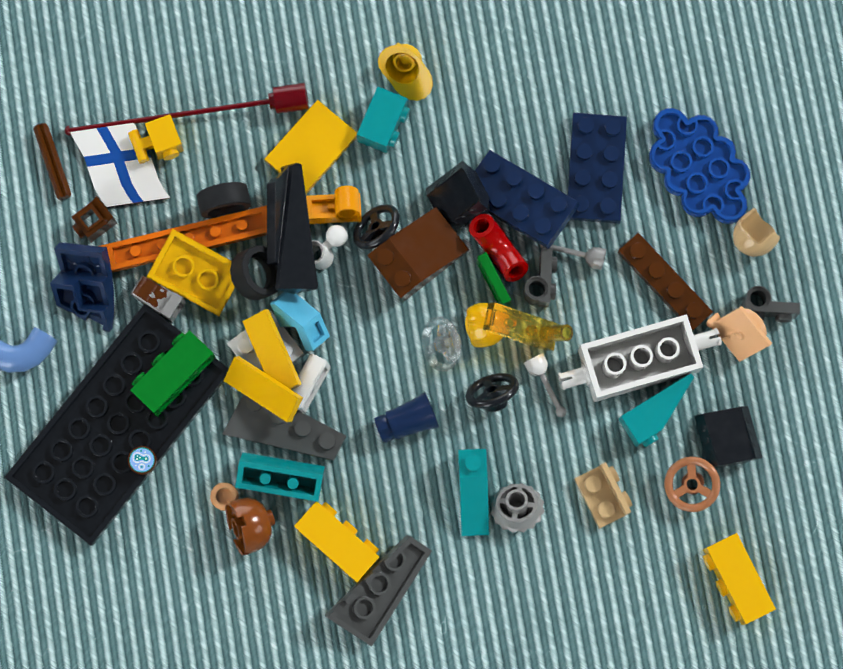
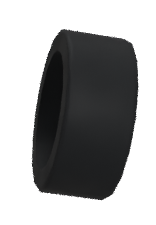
(223, 199)
(242, 279)

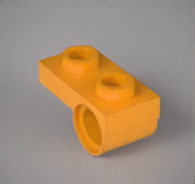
(335, 208)

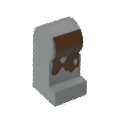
(158, 298)

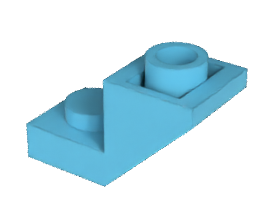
(295, 312)

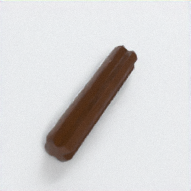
(52, 161)

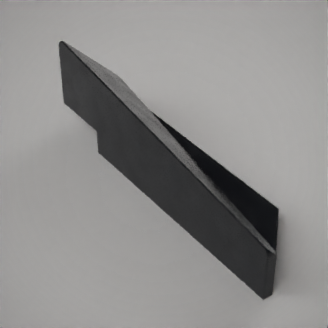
(289, 232)

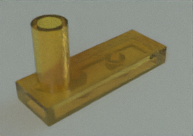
(525, 327)

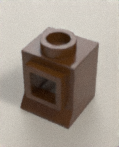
(104, 223)

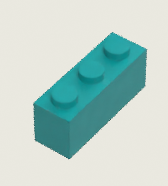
(279, 476)

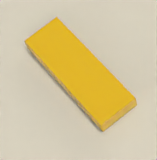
(271, 349)
(263, 389)

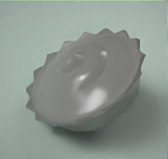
(517, 507)

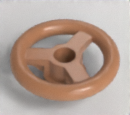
(711, 494)

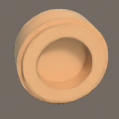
(222, 494)

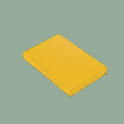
(314, 143)
(193, 272)

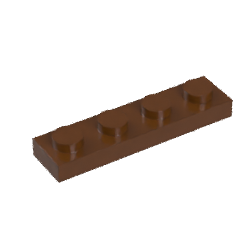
(664, 281)

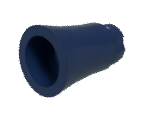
(407, 419)

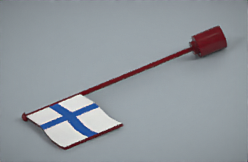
(114, 164)

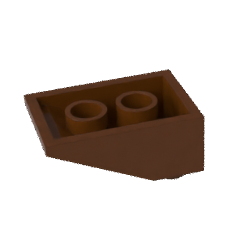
(418, 253)

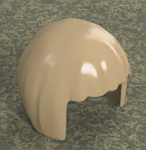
(754, 235)

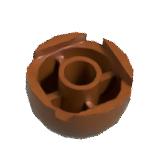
(250, 524)

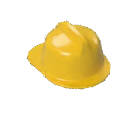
(406, 71)

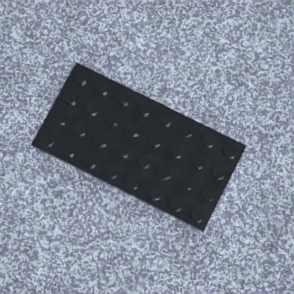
(81, 456)

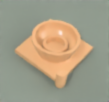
(741, 332)

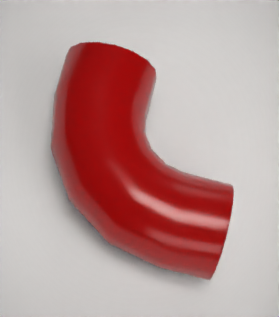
(498, 247)

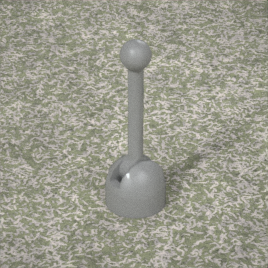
(594, 256)

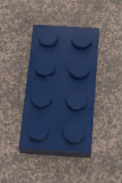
(597, 166)
(525, 200)

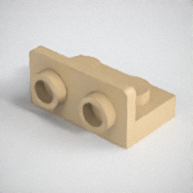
(603, 495)

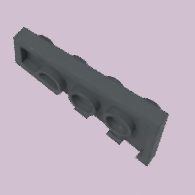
(301, 435)
(379, 592)

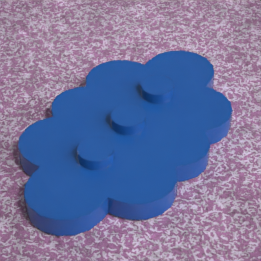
(699, 166)

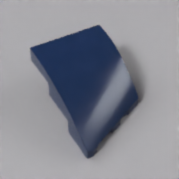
(85, 283)

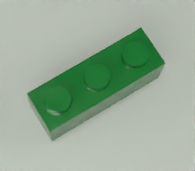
(172, 372)

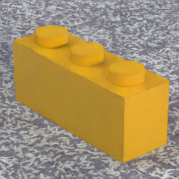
(338, 540)
(738, 580)

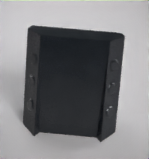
(459, 196)
(728, 437)

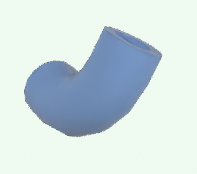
(27, 354)

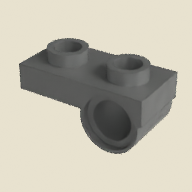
(547, 266)
(779, 310)

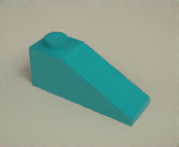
(651, 416)
(473, 492)

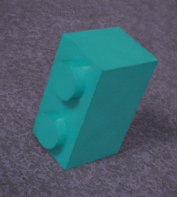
(382, 120)

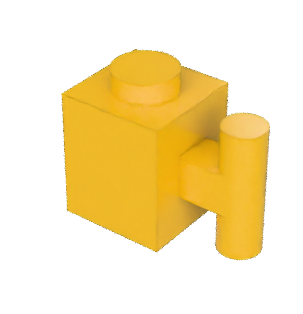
(161, 137)

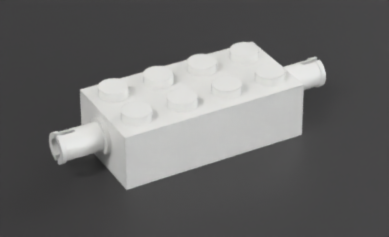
(640, 358)

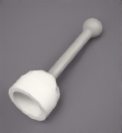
(537, 366)

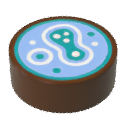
(142, 460)

